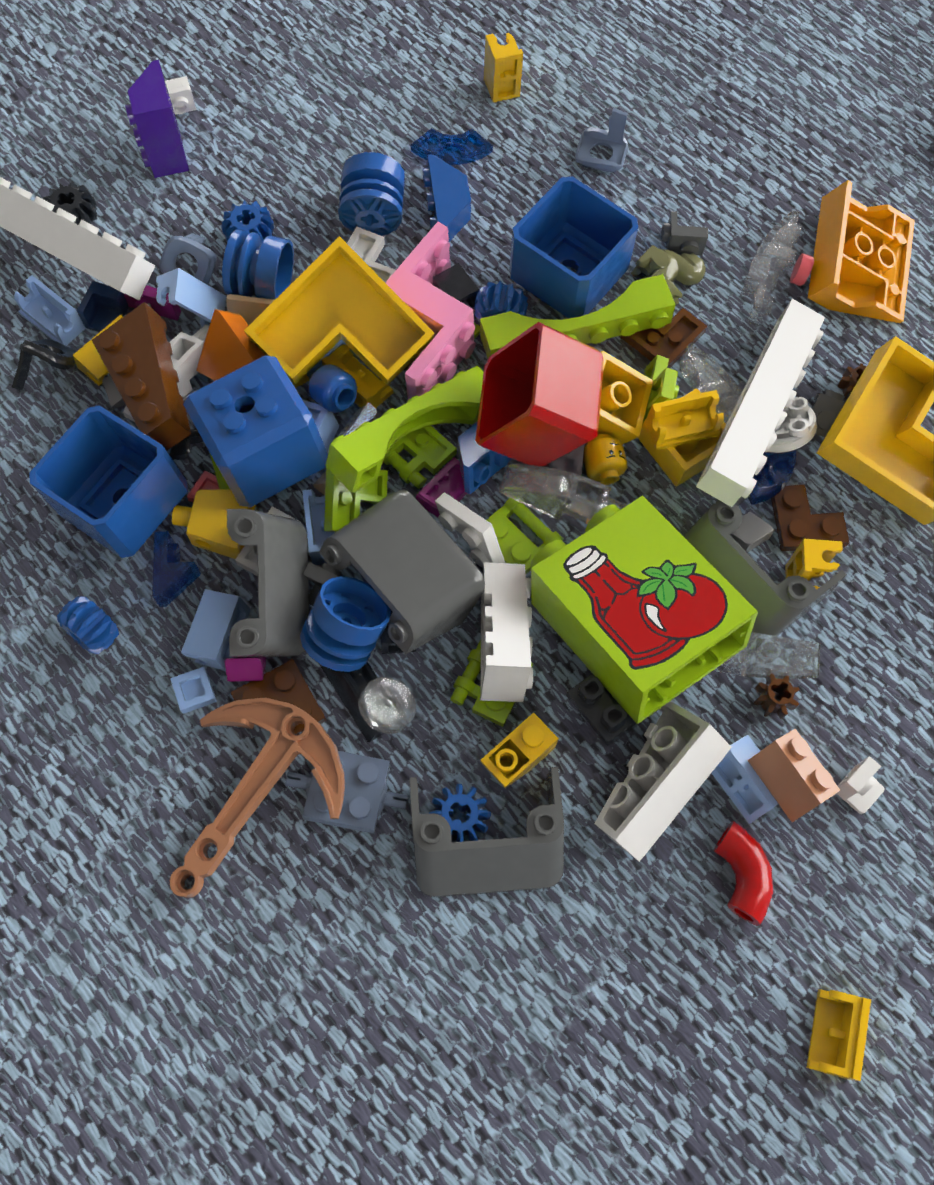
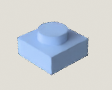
(193, 690)

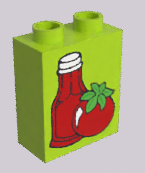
(639, 606)

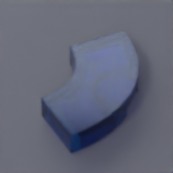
(452, 149)
(773, 476)

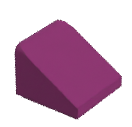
(245, 669)

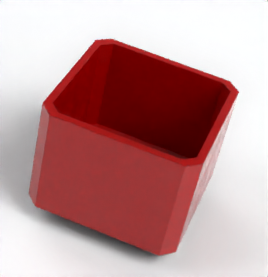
(540, 396)

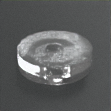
(377, 714)

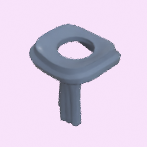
(613, 139)
(195, 246)

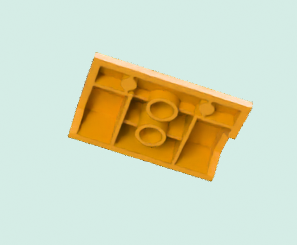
(861, 257)

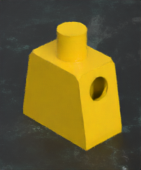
(208, 521)

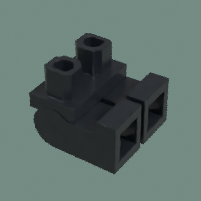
(601, 710)

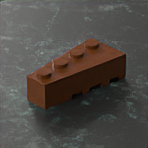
(143, 372)

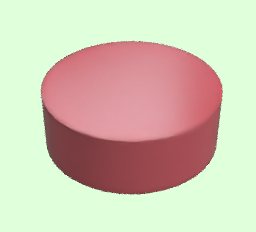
(802, 269)

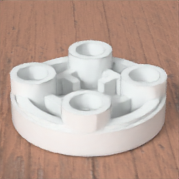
(797, 427)

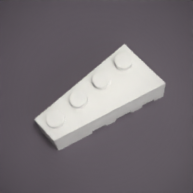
(505, 633)
(661, 779)

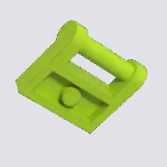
(512, 542)

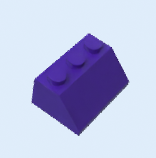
(156, 123)

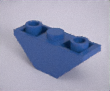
(448, 195)
(477, 462)

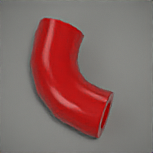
(751, 873)

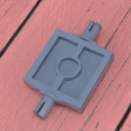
(363, 796)

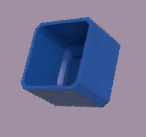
(573, 230)
(257, 430)
(109, 481)

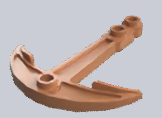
(268, 767)

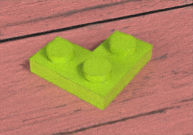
(664, 382)
(344, 506)

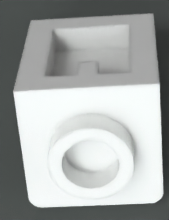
(180, 95)
(860, 787)

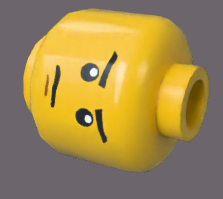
(604, 459)

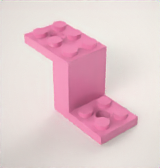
(442, 313)

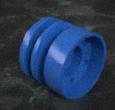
(371, 193)
(257, 266)
(344, 624)

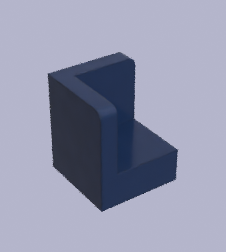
(101, 306)

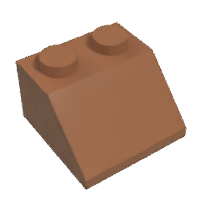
(793, 775)

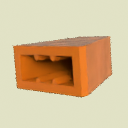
(226, 346)

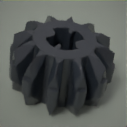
(73, 200)

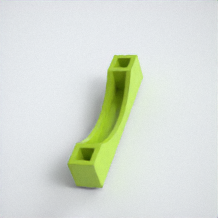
(641, 307)
(359, 455)

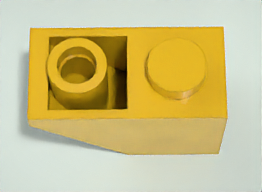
(520, 751)

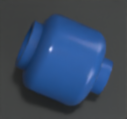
(333, 388)

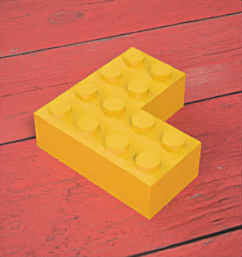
(337, 302)
(880, 430)

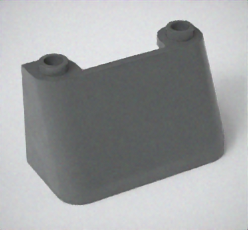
(410, 567)
(282, 587)

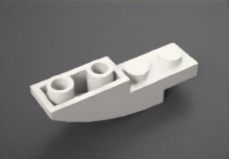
(185, 359)

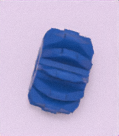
(248, 218)
(498, 299)
(88, 625)
(463, 803)

